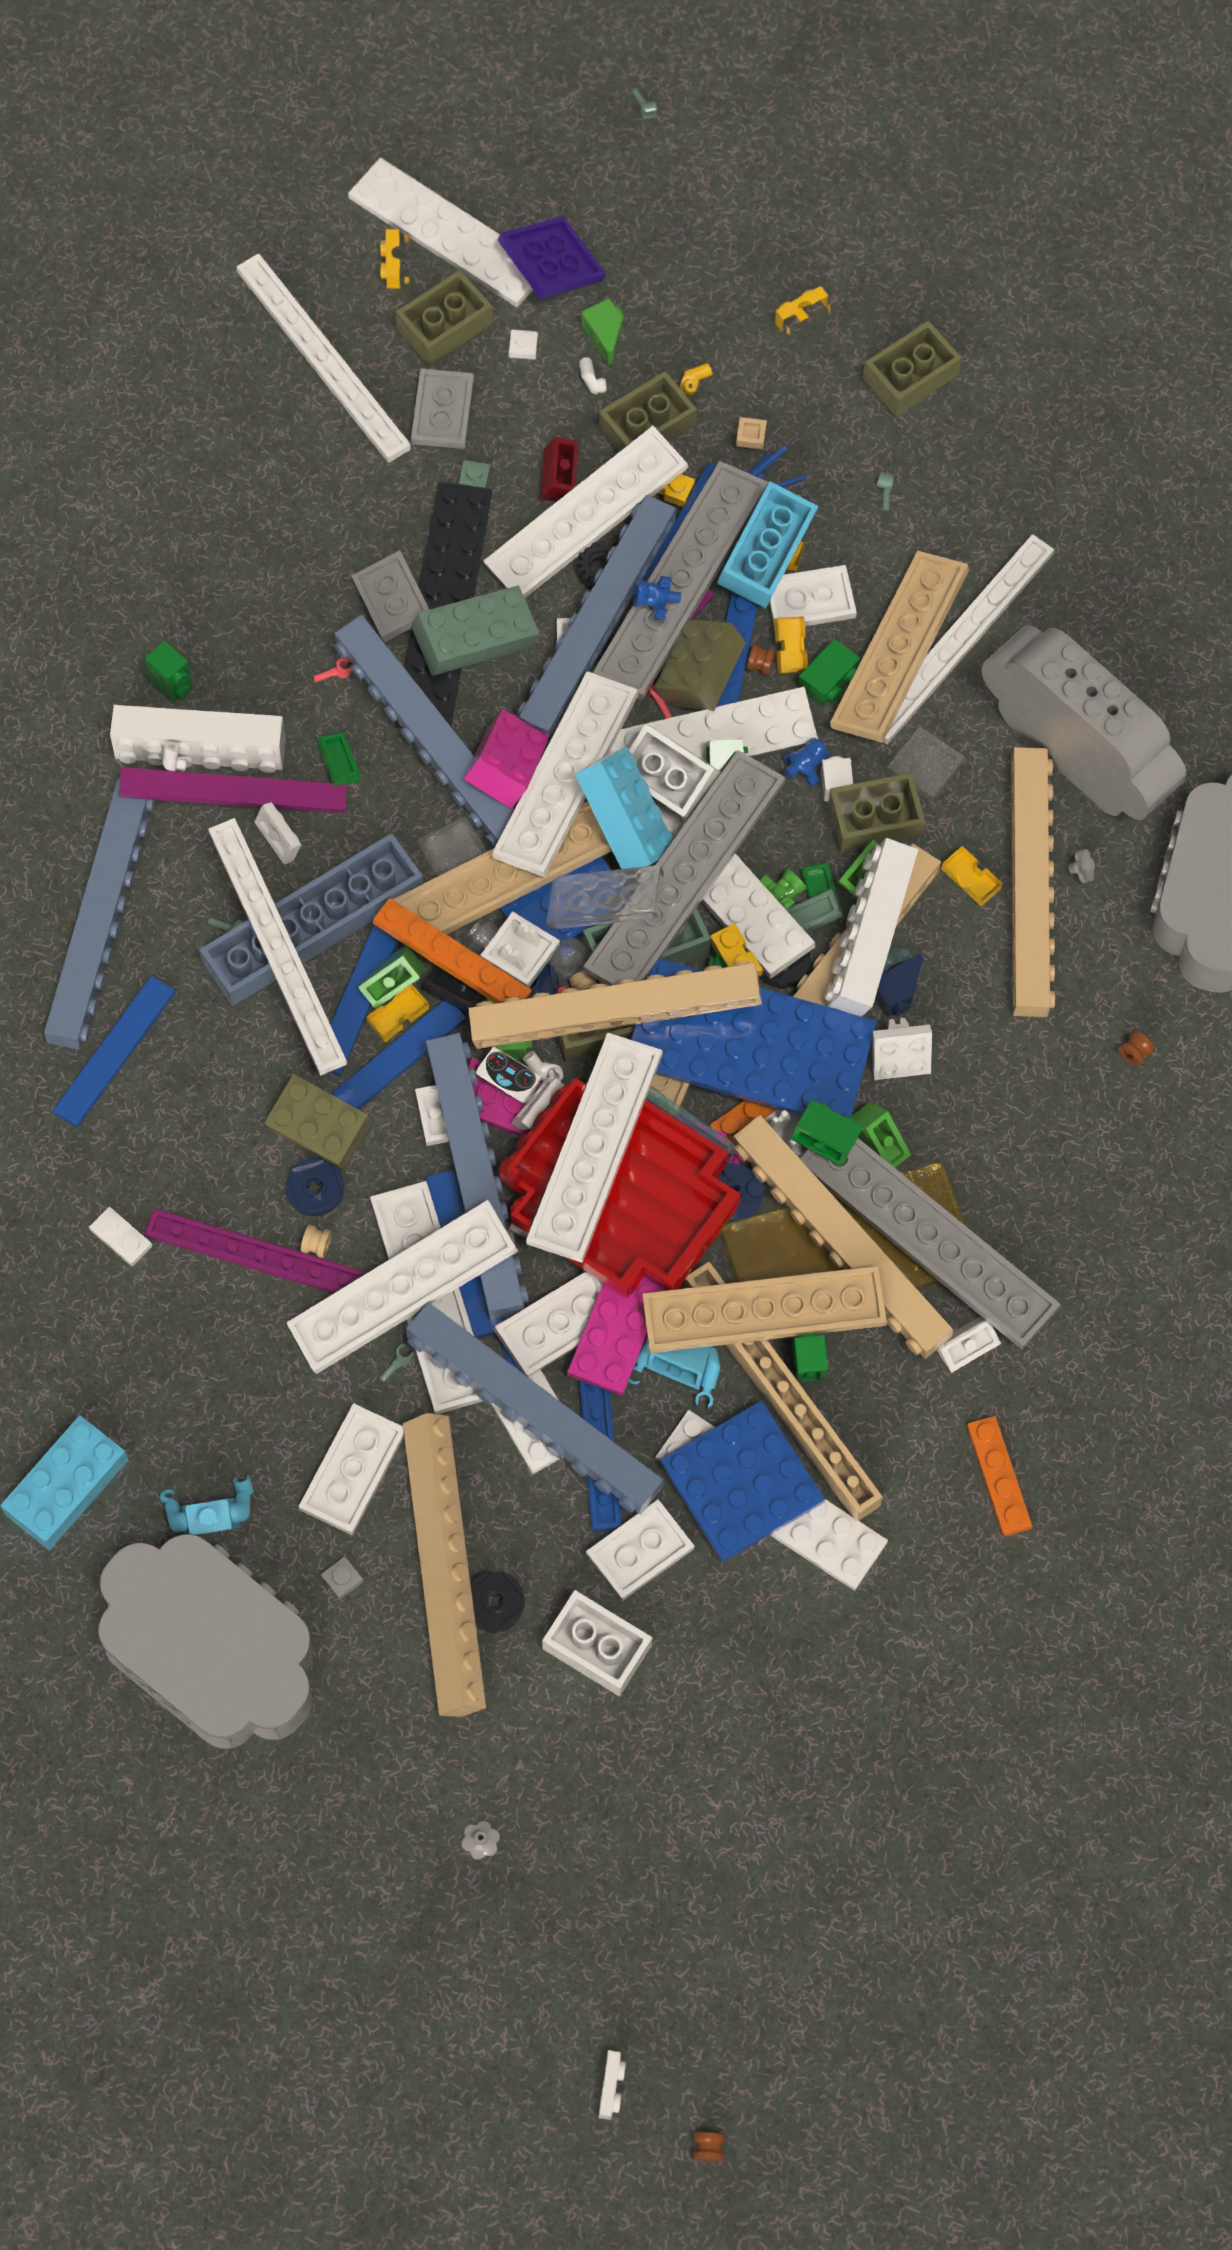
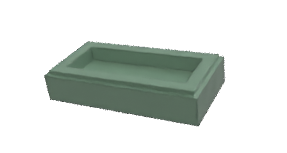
(817, 911)

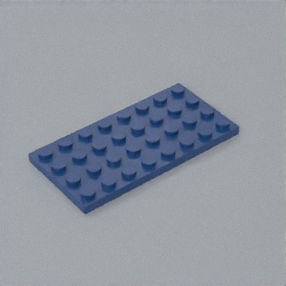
(765, 1052)

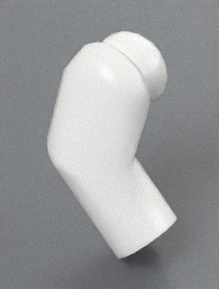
(587, 372)
(171, 760)
(544, 1069)

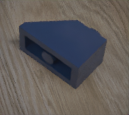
(898, 987)

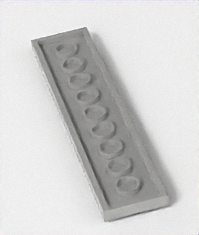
(693, 563)
(689, 869)
(937, 1241)

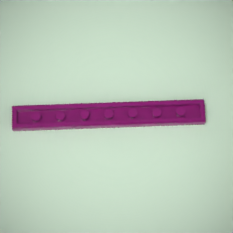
(231, 790)
(250, 1252)

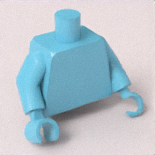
(689, 1366)
(211, 1515)

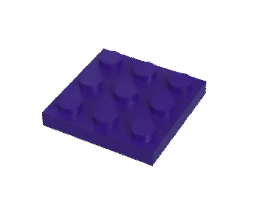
(551, 257)

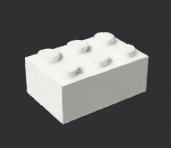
(672, 771)
(597, 1643)

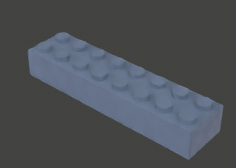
(314, 916)

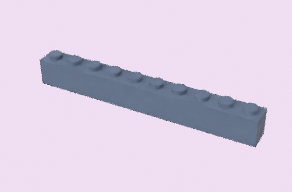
(598, 616)
(420, 723)
(98, 921)
(474, 1162)
(534, 1409)

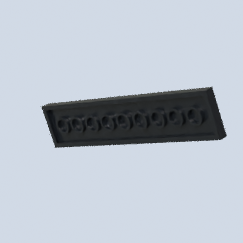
(449, 577)

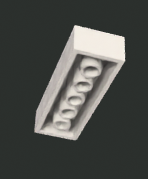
(202, 737)
(871, 927)

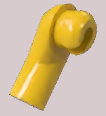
(692, 376)

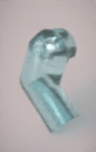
(897, 955)

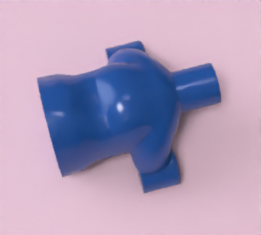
(655, 595)
(806, 760)

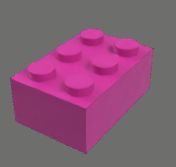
(506, 758)

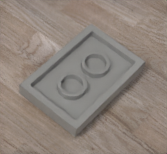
(442, 408)
(391, 595)

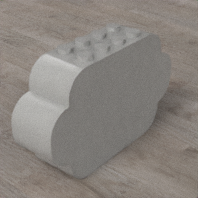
(1086, 719)
(1196, 889)
(207, 1640)

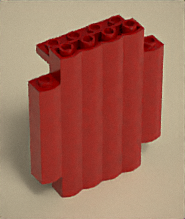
(661, 1203)

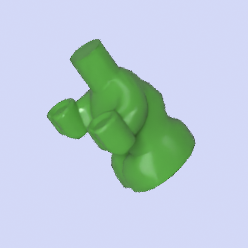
(785, 889)

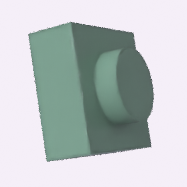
(474, 474)

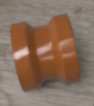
(761, 659)
(1136, 1048)
(709, 2147)

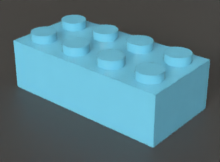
(767, 544)
(625, 809)
(64, 1482)

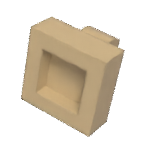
(751, 433)

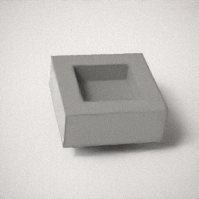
(342, 1578)

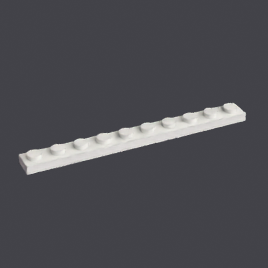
(323, 358)
(972, 627)
(277, 947)

